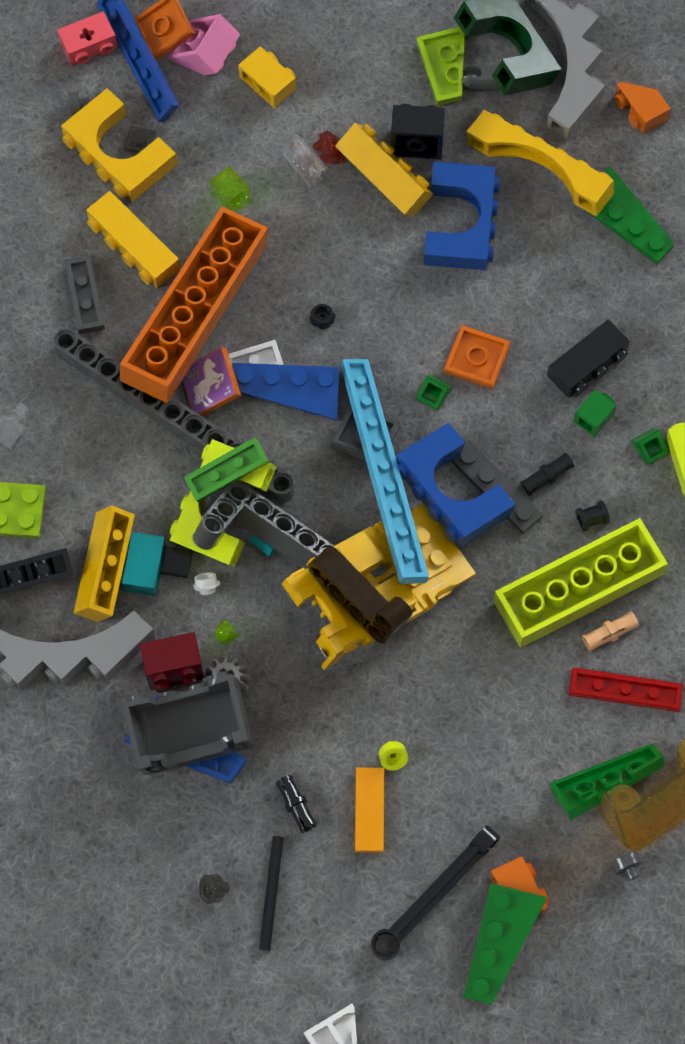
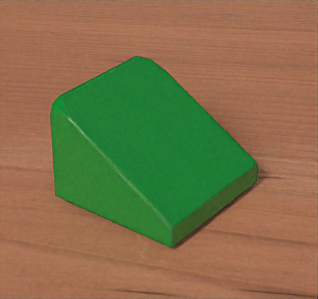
(433, 392)
(650, 446)

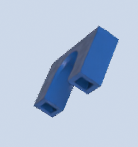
(470, 247)
(460, 519)

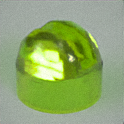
(225, 632)

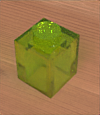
(230, 189)

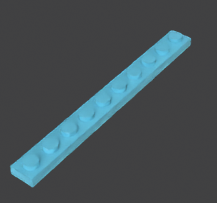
(384, 472)

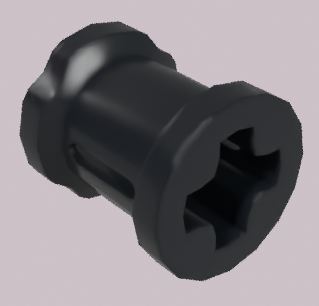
(592, 515)

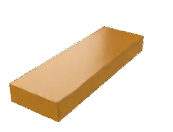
(369, 810)

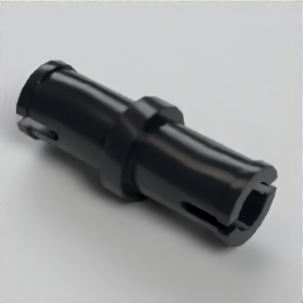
(547, 474)
(296, 804)

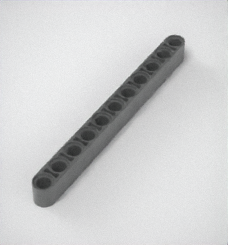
(160, 410)

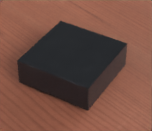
(176, 562)

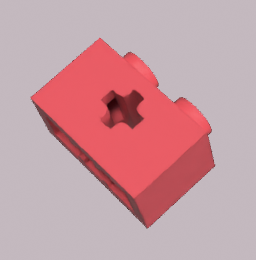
(96, 30)

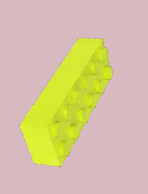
(580, 582)

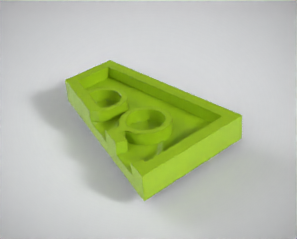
(443, 62)

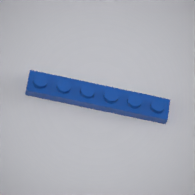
(140, 58)

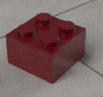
(172, 662)

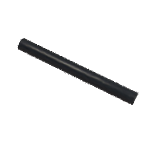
(271, 893)

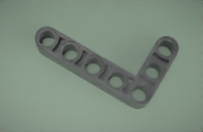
(263, 520)

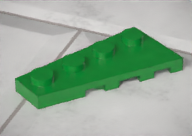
(633, 222)
(586, 788)
(502, 933)

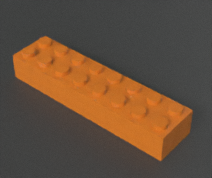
(193, 304)

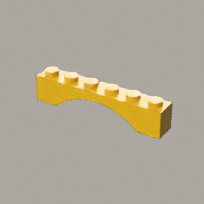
(497, 137)

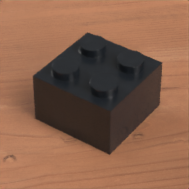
(417, 131)

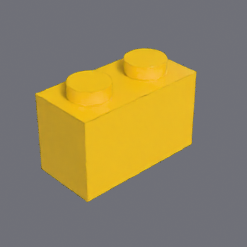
(267, 76)

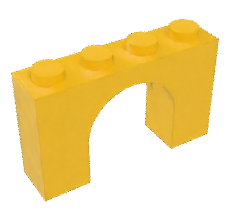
(130, 175)

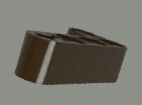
(359, 596)

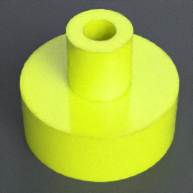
(393, 755)

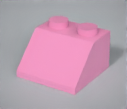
(208, 47)

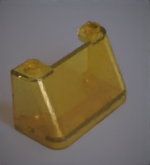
(646, 818)

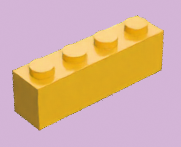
(384, 169)
(132, 239)
(104, 564)

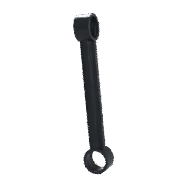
(440, 887)

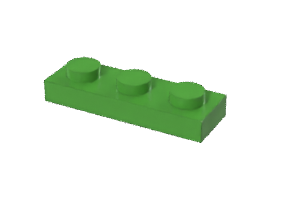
(226, 469)

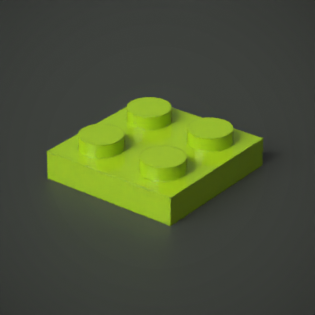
(21, 509)

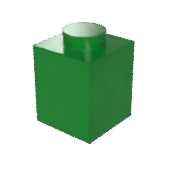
(595, 412)

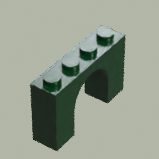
(516, 74)

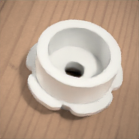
(206, 583)

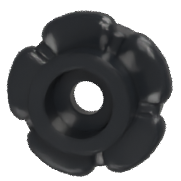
(319, 310)

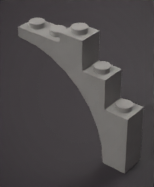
(581, 57)
(104, 653)

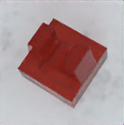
(327, 144)

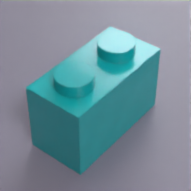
(143, 564)

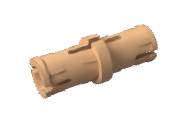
(610, 631)

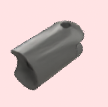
(479, 78)

